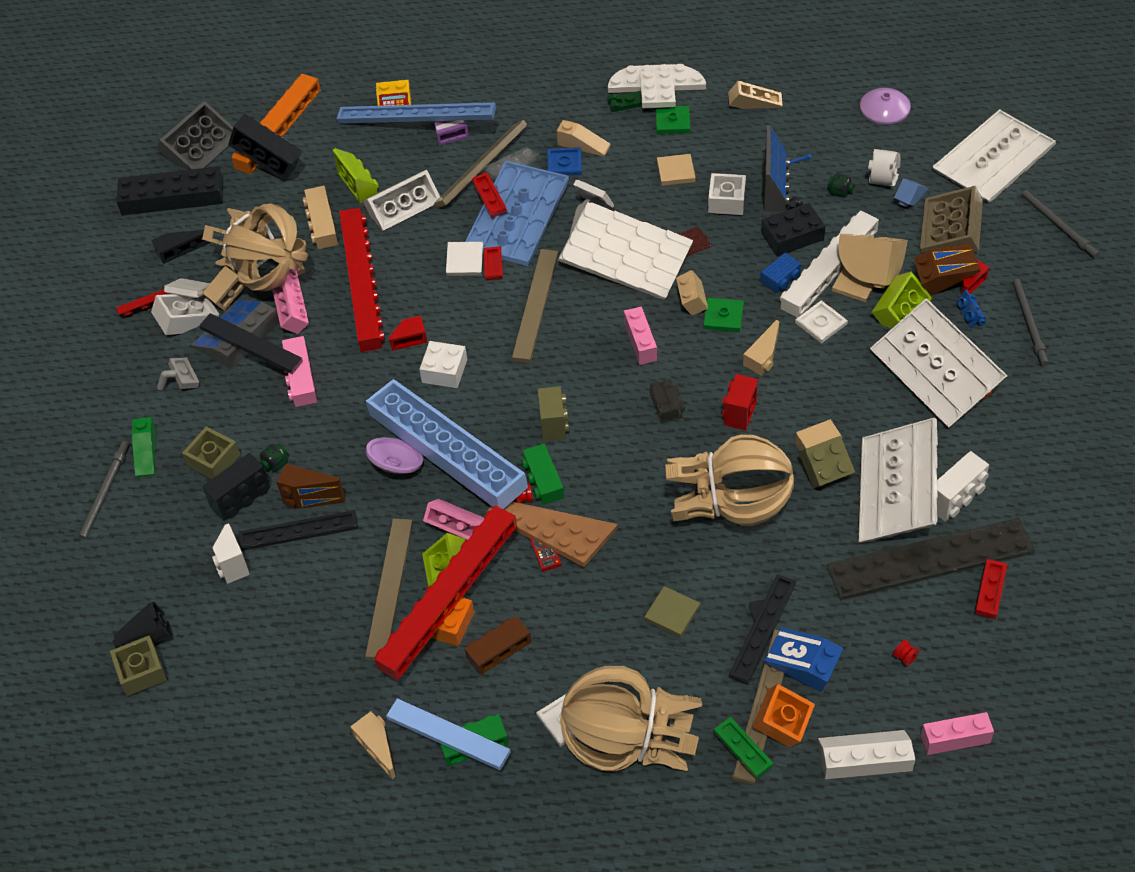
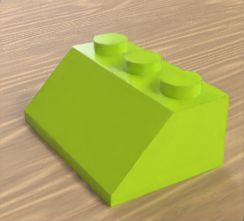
(354, 175)
(900, 299)

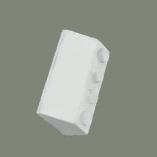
(402, 200)
(866, 754)

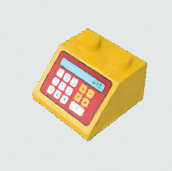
(393, 93)

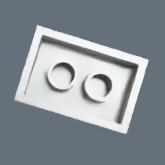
(960, 485)

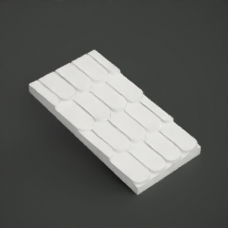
(994, 155)
(625, 250)
(938, 362)
(898, 481)

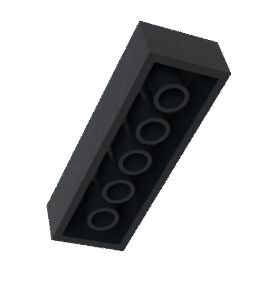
(170, 191)

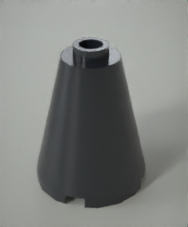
(144, 623)

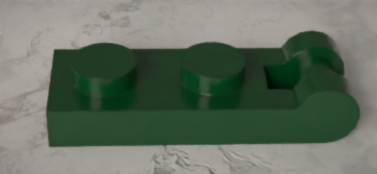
(624, 101)

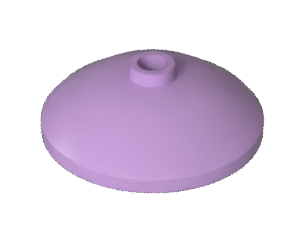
(885, 106)
(393, 455)

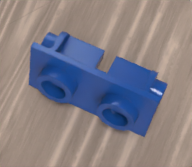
(970, 310)

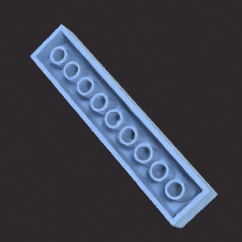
(447, 445)

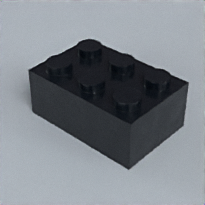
(793, 229)
(236, 487)

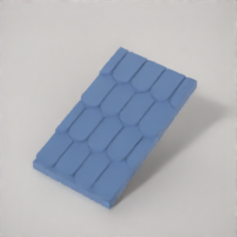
(530, 202)

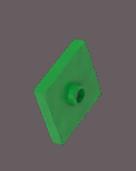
(673, 120)
(723, 315)

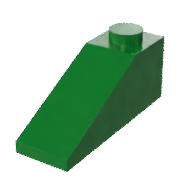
(144, 446)

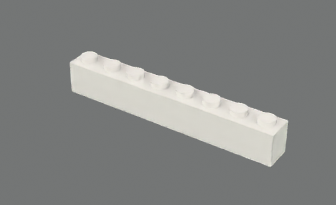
(824, 268)

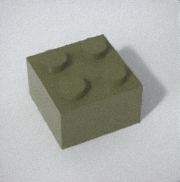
(553, 413)
(211, 453)
(826, 461)
(138, 665)

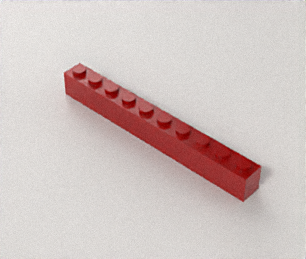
(360, 280)
(445, 593)

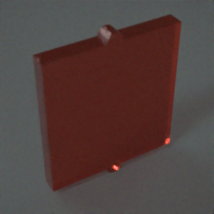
(699, 239)

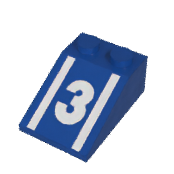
(804, 657)

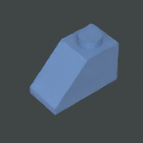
(909, 192)

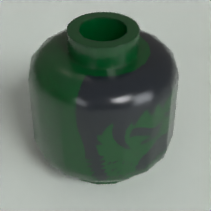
(840, 185)
(273, 457)

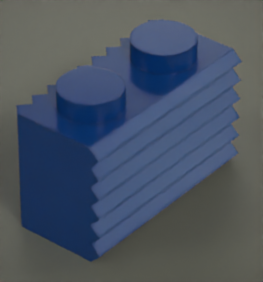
(780, 273)

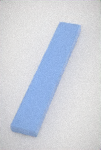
(448, 734)

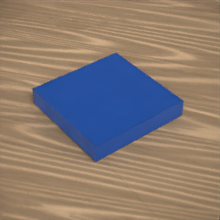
(565, 161)

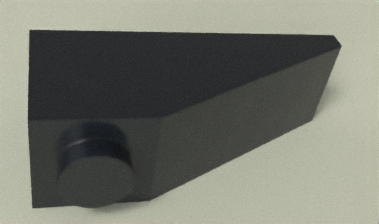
(178, 244)

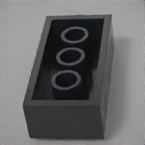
(264, 147)

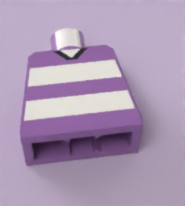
(450, 131)

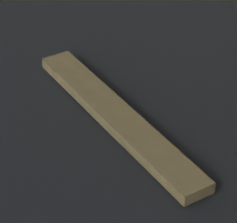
(492, 152)
(535, 306)
(389, 586)
(769, 678)

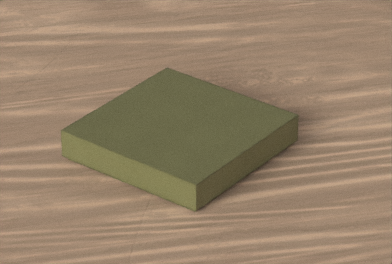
(672, 611)

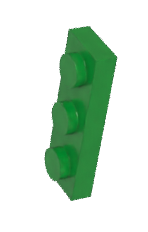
(743, 748)

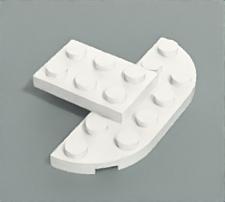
(656, 83)

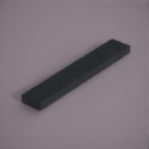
(251, 343)
(298, 530)
(762, 629)

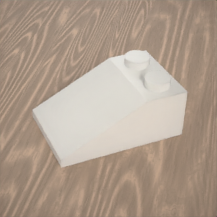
(181, 313)

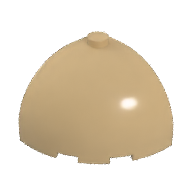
(872, 258)

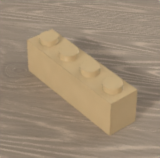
(320, 216)

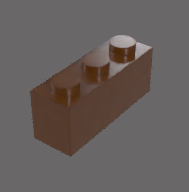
(497, 645)

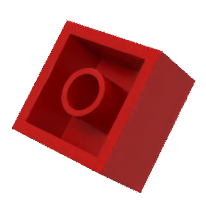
(740, 402)

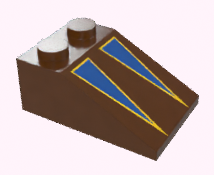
(946, 267)
(308, 488)

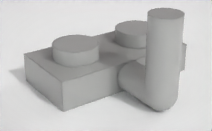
(182, 372)

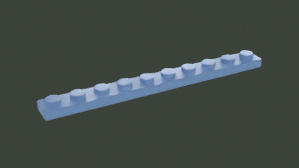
(415, 113)

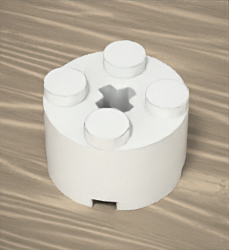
(884, 167)

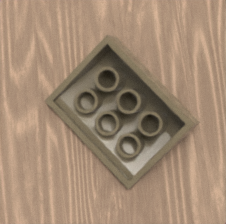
(952, 219)

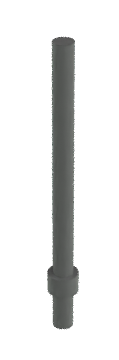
(1082, 243)
(1039, 348)
(117, 459)

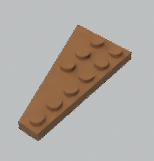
(567, 534)

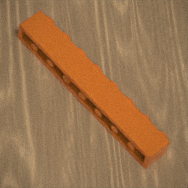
(283, 115)

